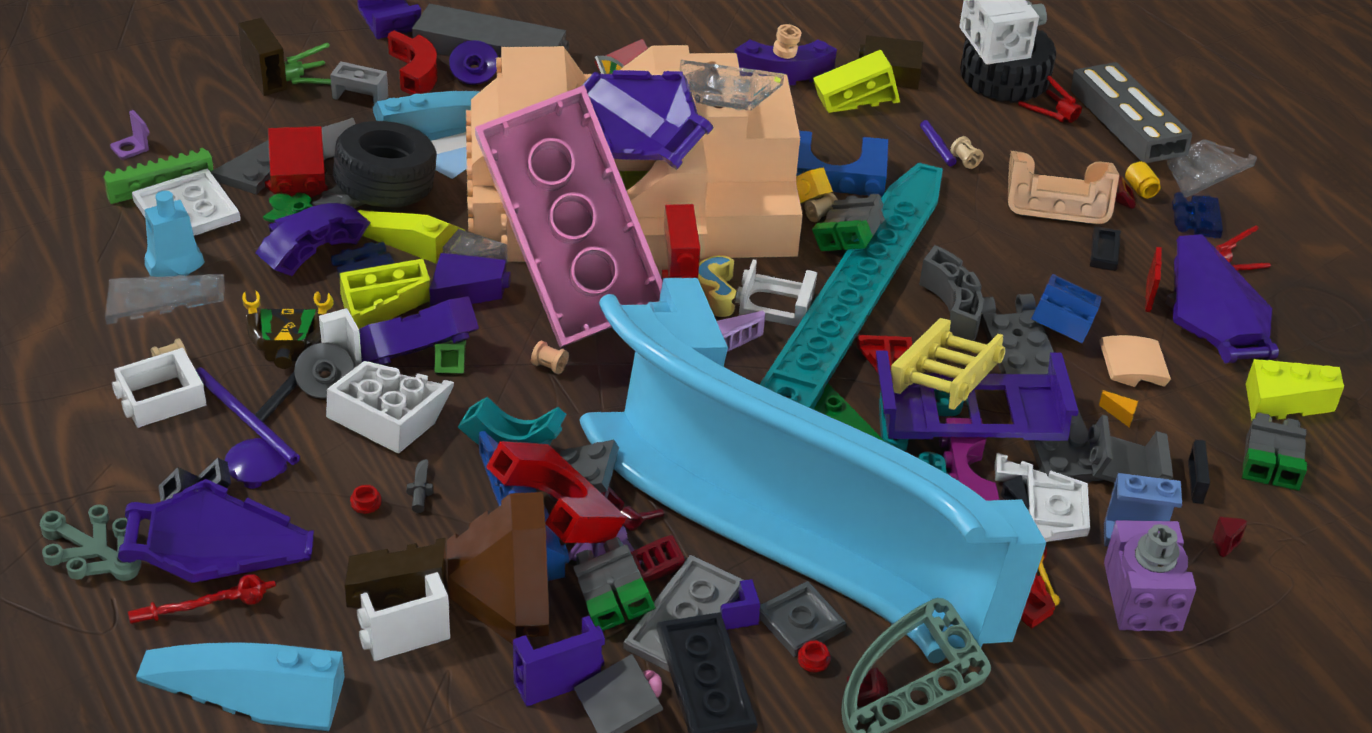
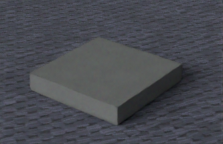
(801, 617)
(618, 697)

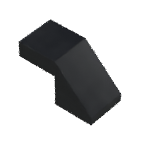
(181, 479)

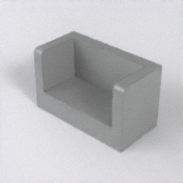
(360, 80)

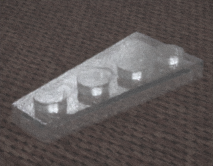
(147, 294)

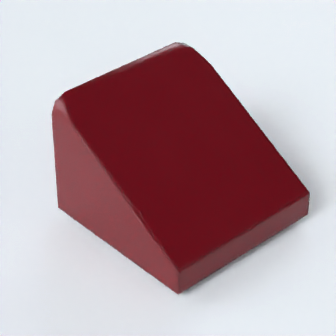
(872, 688)

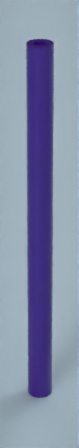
(248, 417)

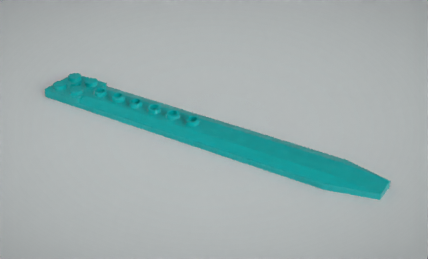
(854, 290)

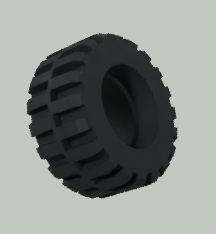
(1010, 79)

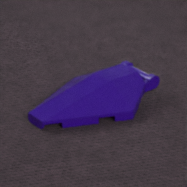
(647, 114)
(1219, 302)
(212, 535)

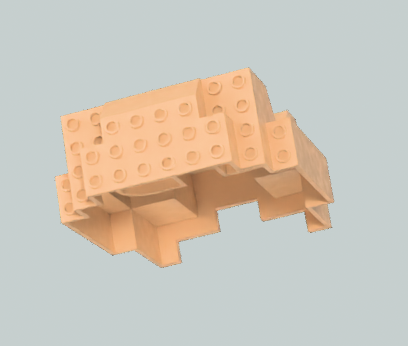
(734, 176)

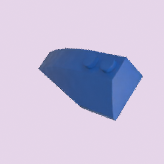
(556, 553)

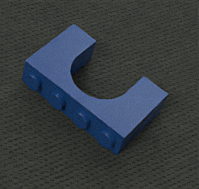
(861, 177)

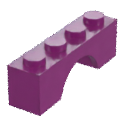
(961, 453)

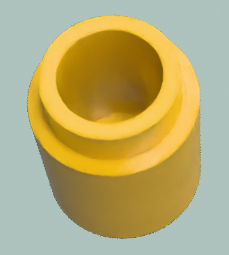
(1143, 179)

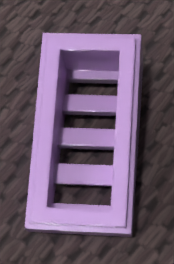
(733, 329)

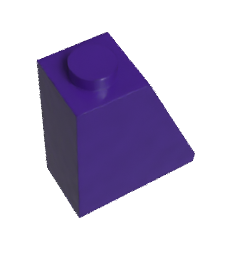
(469, 276)

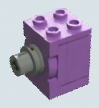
(1149, 576)

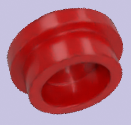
(365, 499)
(814, 656)

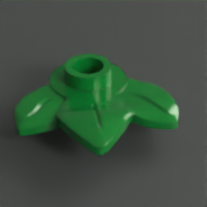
(286, 205)

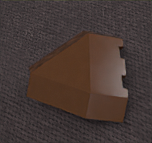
(502, 568)

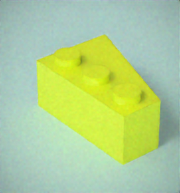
(384, 291)

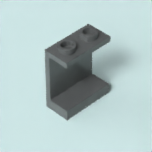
(1115, 455)

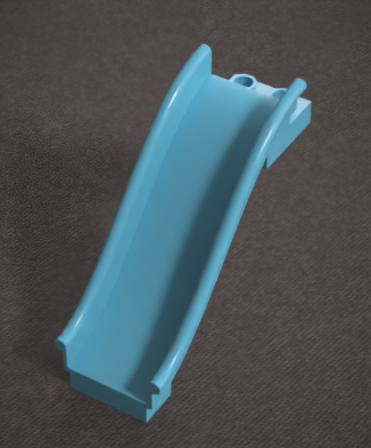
(806, 483)

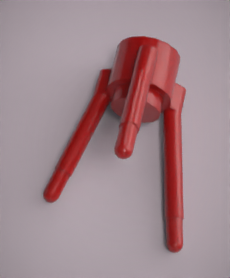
(1066, 107)
(1225, 250)

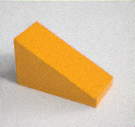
(1119, 406)

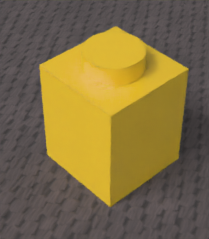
(812, 184)

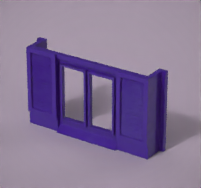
(1037, 403)

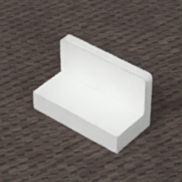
(341, 330)

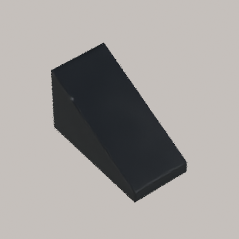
(1015, 490)

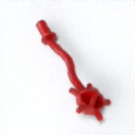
(249, 591)

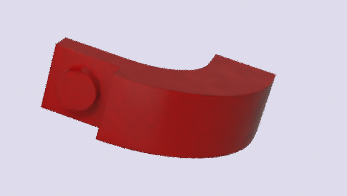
(421, 71)

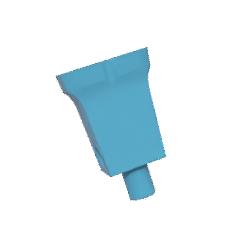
(170, 239)

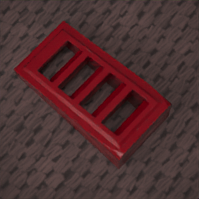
(658, 548)

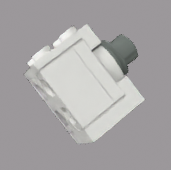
(1002, 28)

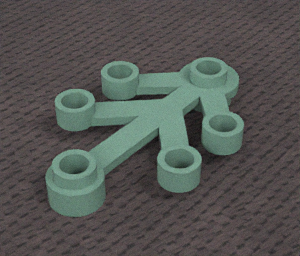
(54, 526)

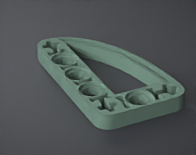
(959, 663)

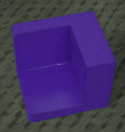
(744, 610)

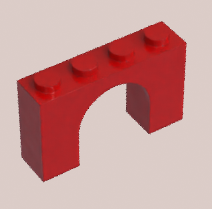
(681, 242)
(581, 510)

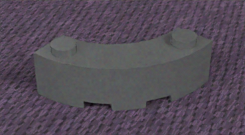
(958, 289)

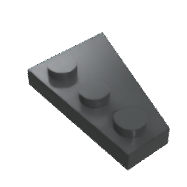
(246, 171)

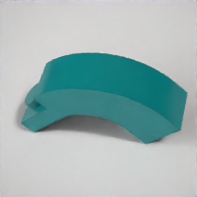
(502, 427)

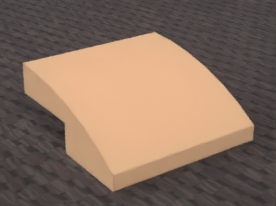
(1134, 360)

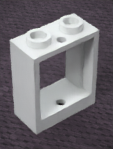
(153, 371)

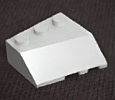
(386, 404)

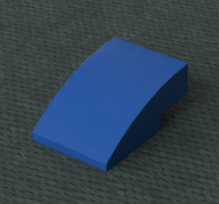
(1067, 308)

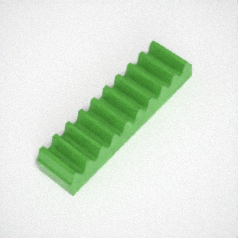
(123, 183)

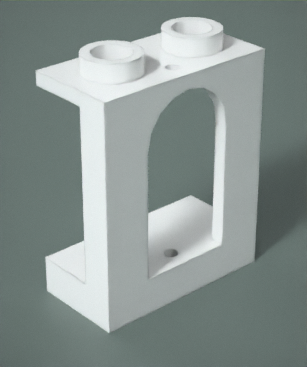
(760, 283)

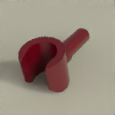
(635, 519)

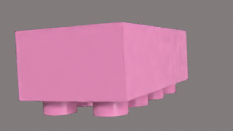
(569, 212)

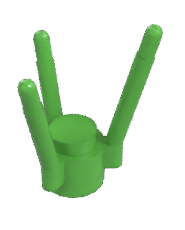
(295, 68)

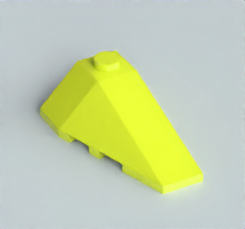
(410, 233)

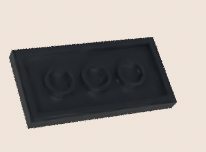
(706, 675)

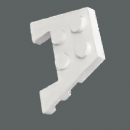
(1055, 501)

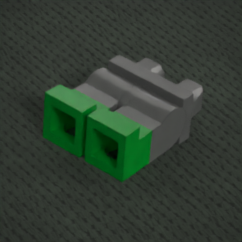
(848, 221)
(1275, 449)
(610, 573)

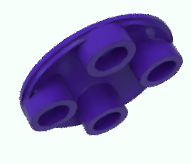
(254, 462)

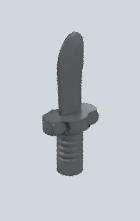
(419, 488)

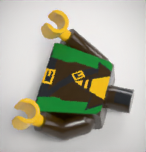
(284, 332)

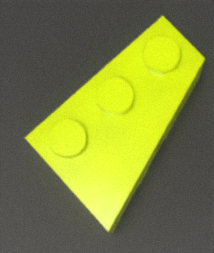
(858, 83)
(1292, 388)

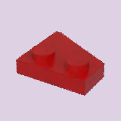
(894, 345)

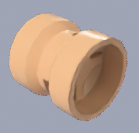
(787, 37)

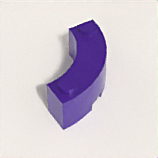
(808, 63)
(305, 231)
(417, 332)

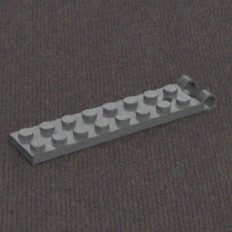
(1030, 355)

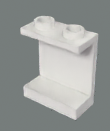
(407, 624)

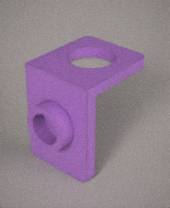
(139, 138)

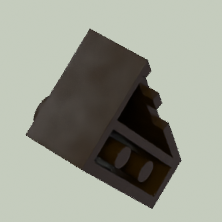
(394, 576)

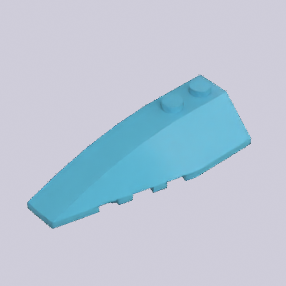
(427, 111)
(261, 680)

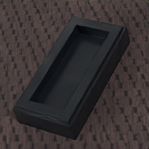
(1105, 248)
(1198, 471)

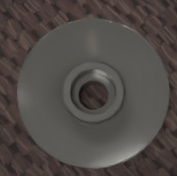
(318, 359)

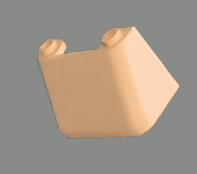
(1061, 197)

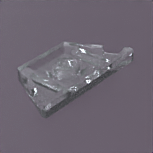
(729, 85)
(1206, 166)

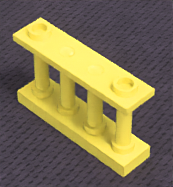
(933, 345)

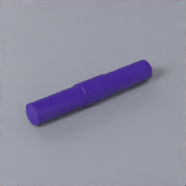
(938, 143)

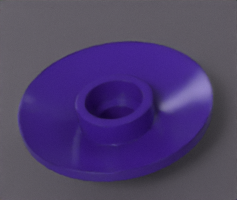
(470, 54)

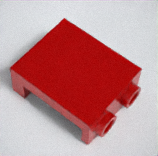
(296, 159)

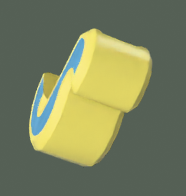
(713, 277)

